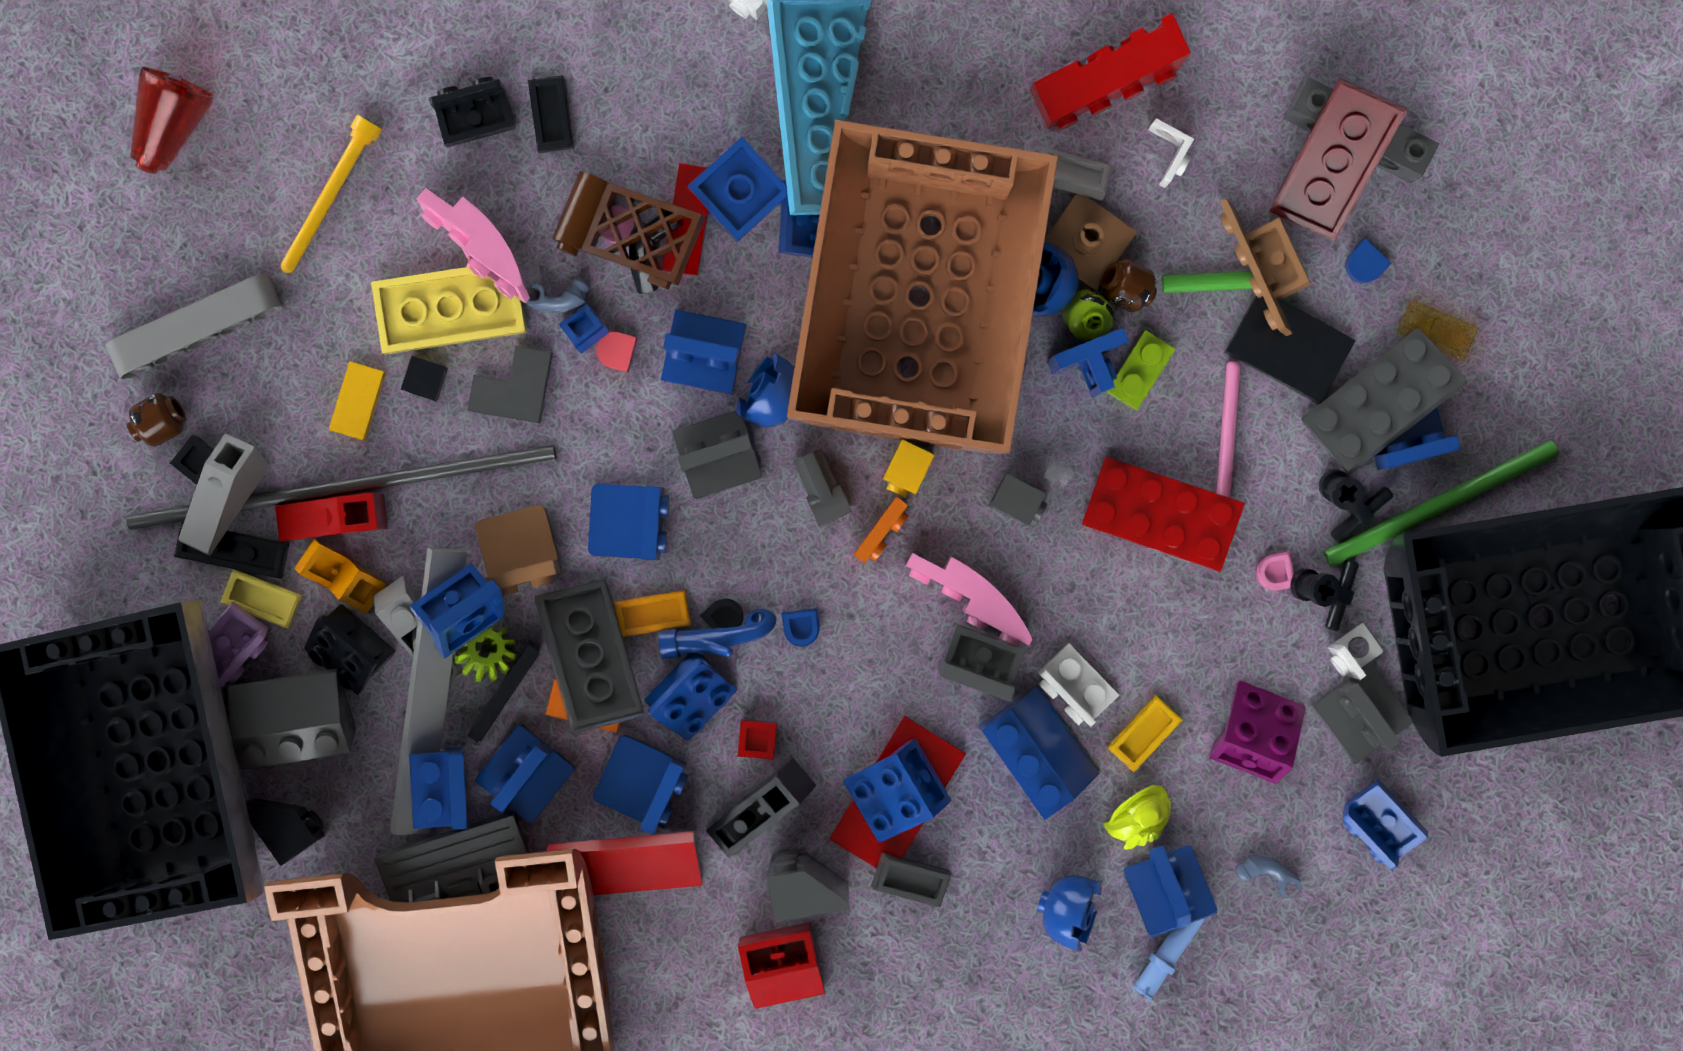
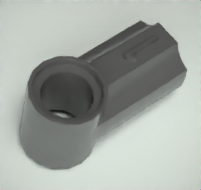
(823, 492)

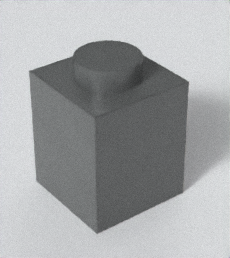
(1018, 500)

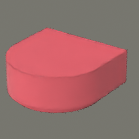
(616, 350)

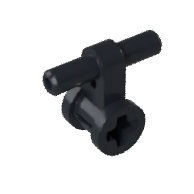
(1351, 500)
(1326, 590)

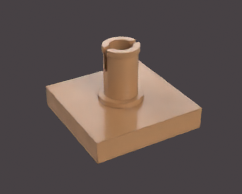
(1091, 238)

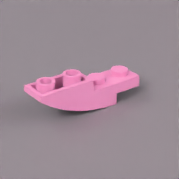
(479, 240)
(985, 603)

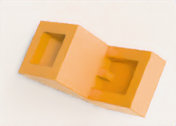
(340, 575)

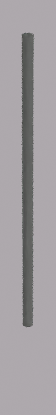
(360, 484)

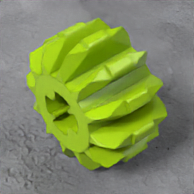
(495, 659)

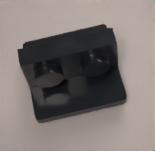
(349, 646)

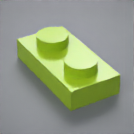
(1141, 370)

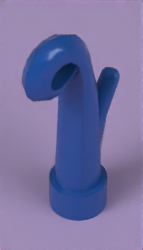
(716, 641)

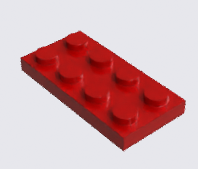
(1163, 514)

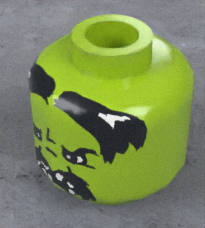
(1088, 315)

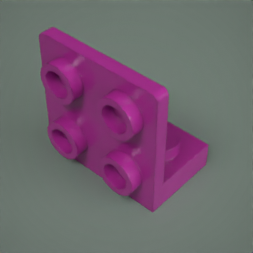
(1260, 733)

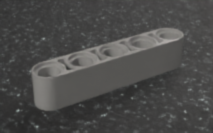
(193, 324)

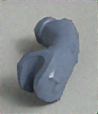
(568, 300)
(1259, 865)

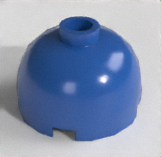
(1056, 281)
(769, 393)
(1070, 910)

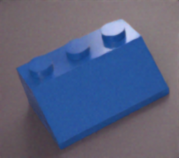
(1040, 752)

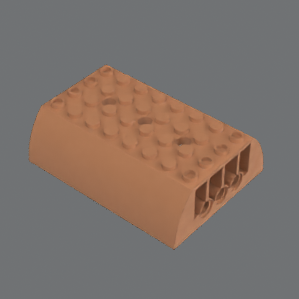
(976, 273)

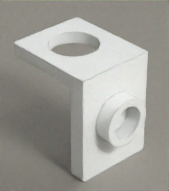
(1178, 138)
(1344, 661)

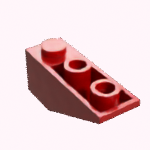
(331, 517)

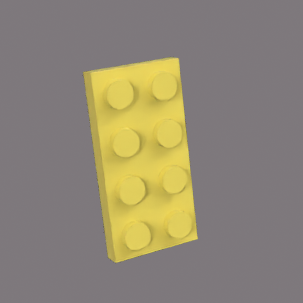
(443, 310)

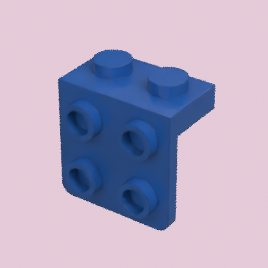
(627, 521)
(641, 782)

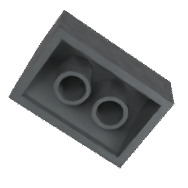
(290, 719)
(804, 887)

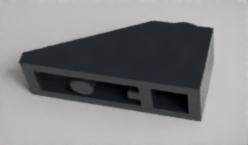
(761, 808)

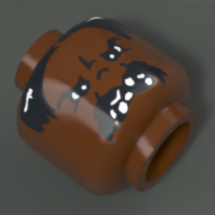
(1129, 285)
(156, 419)

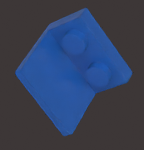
(1418, 443)
(898, 792)

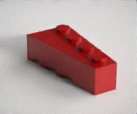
(1111, 74)

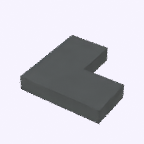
(520, 396)

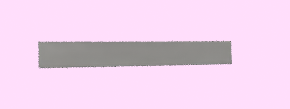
(426, 692)

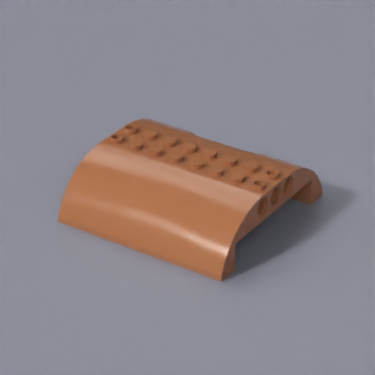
(455, 971)

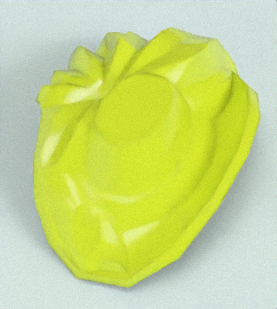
(1140, 817)

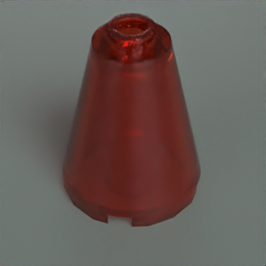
(164, 118)

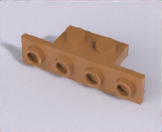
(1272, 261)

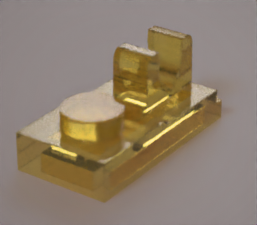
(1445, 331)

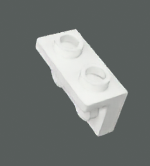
(1077, 685)

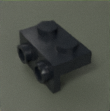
(473, 111)

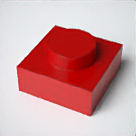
(757, 739)

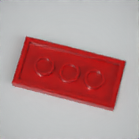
(852, 829)
(639, 862)

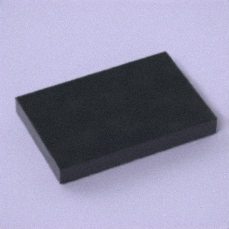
(1301, 361)

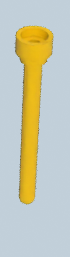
(362, 134)

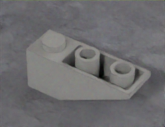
(221, 492)
(394, 610)

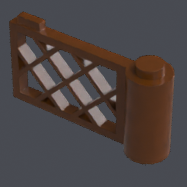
(586, 219)

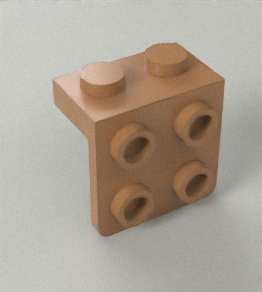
(518, 549)

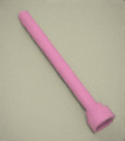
(1228, 428)

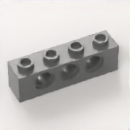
(1406, 153)

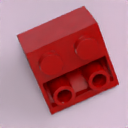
(781, 965)

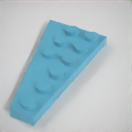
(815, 79)

